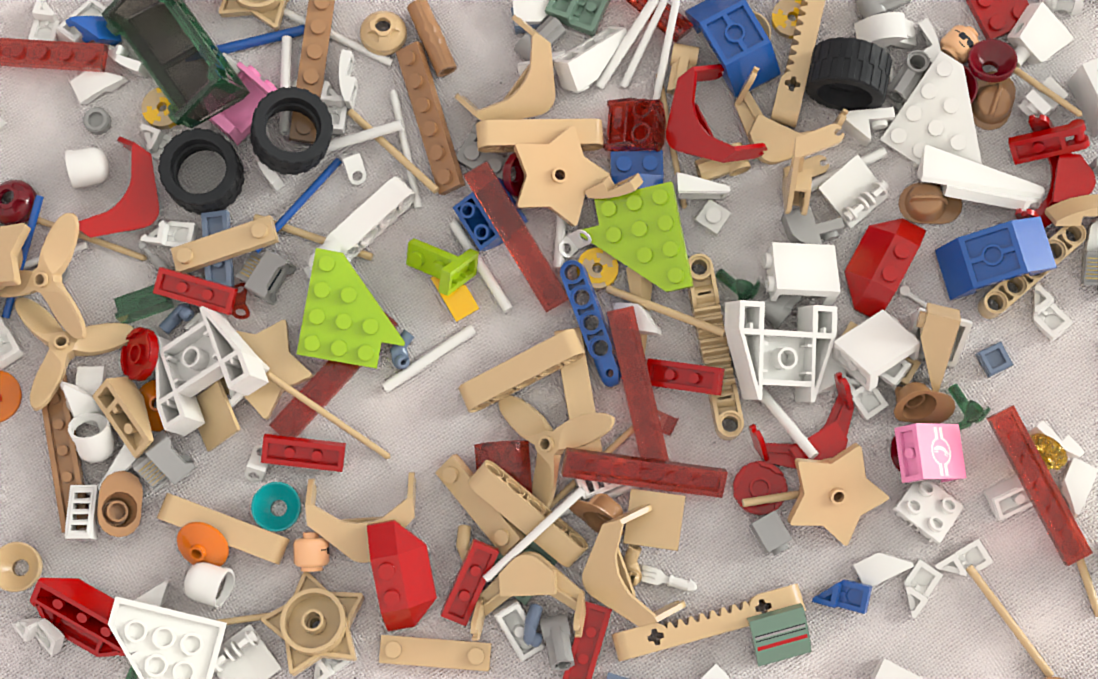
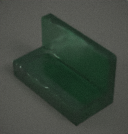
(141, 305)

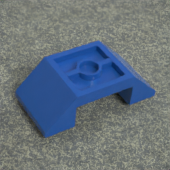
(736, 41)
(994, 256)

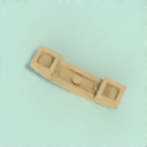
(1071, 211)

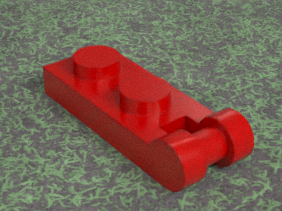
(1049, 142)

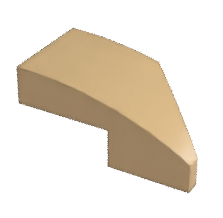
(608, 189)

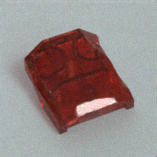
(635, 125)
(510, 456)

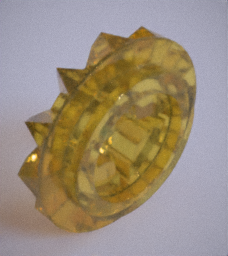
(1046, 445)

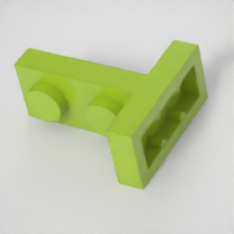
(447, 267)

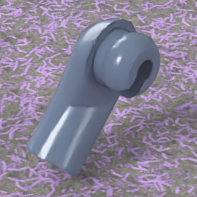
(181, 312)
(399, 353)
(531, 623)

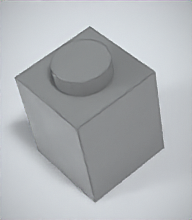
(771, 533)

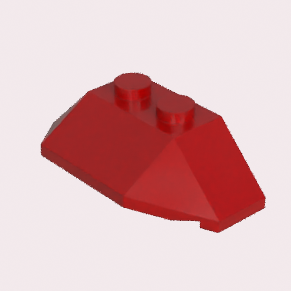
(881, 264)
(400, 574)
(78, 613)

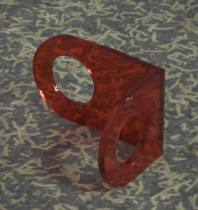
(240, 303)
(667, 423)

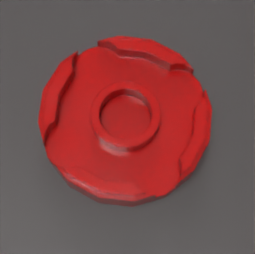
(140, 354)
(758, 480)

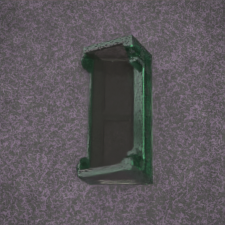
(177, 57)

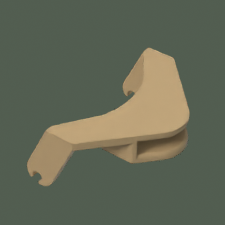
(532, 92)
(761, 129)
(799, 175)
(351, 534)
(529, 576)
(608, 579)

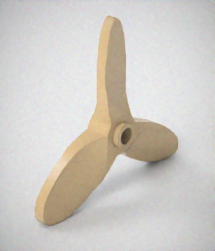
(47, 277)
(63, 347)
(551, 443)

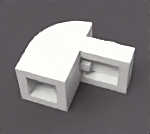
(887, 30)
(1039, 103)

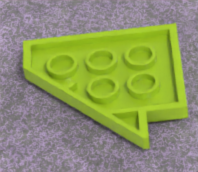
(645, 235)
(342, 315)

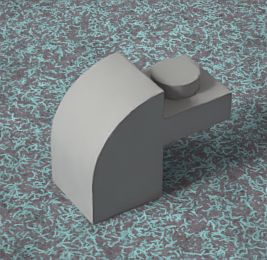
(805, 231)

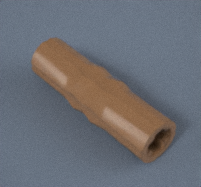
(431, 37)

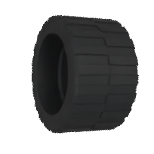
(848, 74)
(291, 100)
(187, 144)

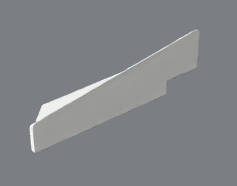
(976, 182)

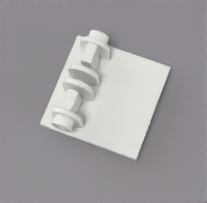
(854, 191)
(928, 509)
(245, 657)

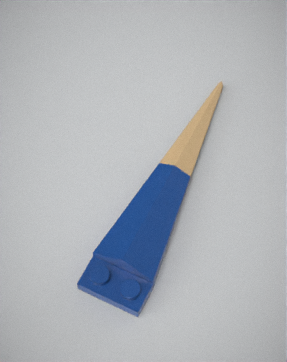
(650, 168)

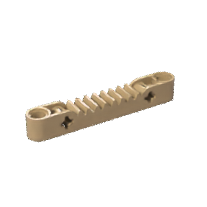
(787, 102)
(714, 348)
(635, 642)

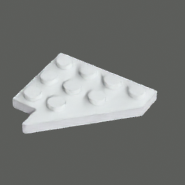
(936, 115)
(166, 641)

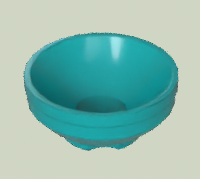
(263, 502)

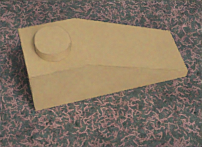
(938, 333)
(126, 412)

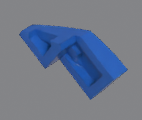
(93, 29)
(846, 595)

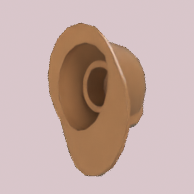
(993, 103)
(927, 205)
(921, 405)
(120, 504)
(597, 510)

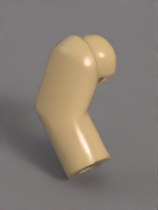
(463, 540)
(631, 563)

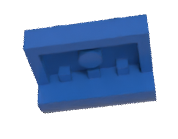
(478, 223)

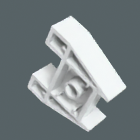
(779, 355)
(198, 361)

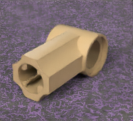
(682, 60)
(712, 169)

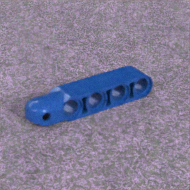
(583, 312)

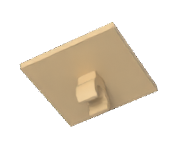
(218, 416)
(658, 527)

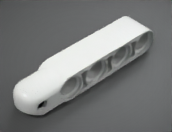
(369, 219)

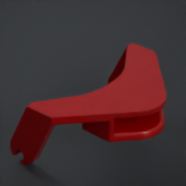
(688, 129)
(1069, 177)
(138, 205)
(827, 441)

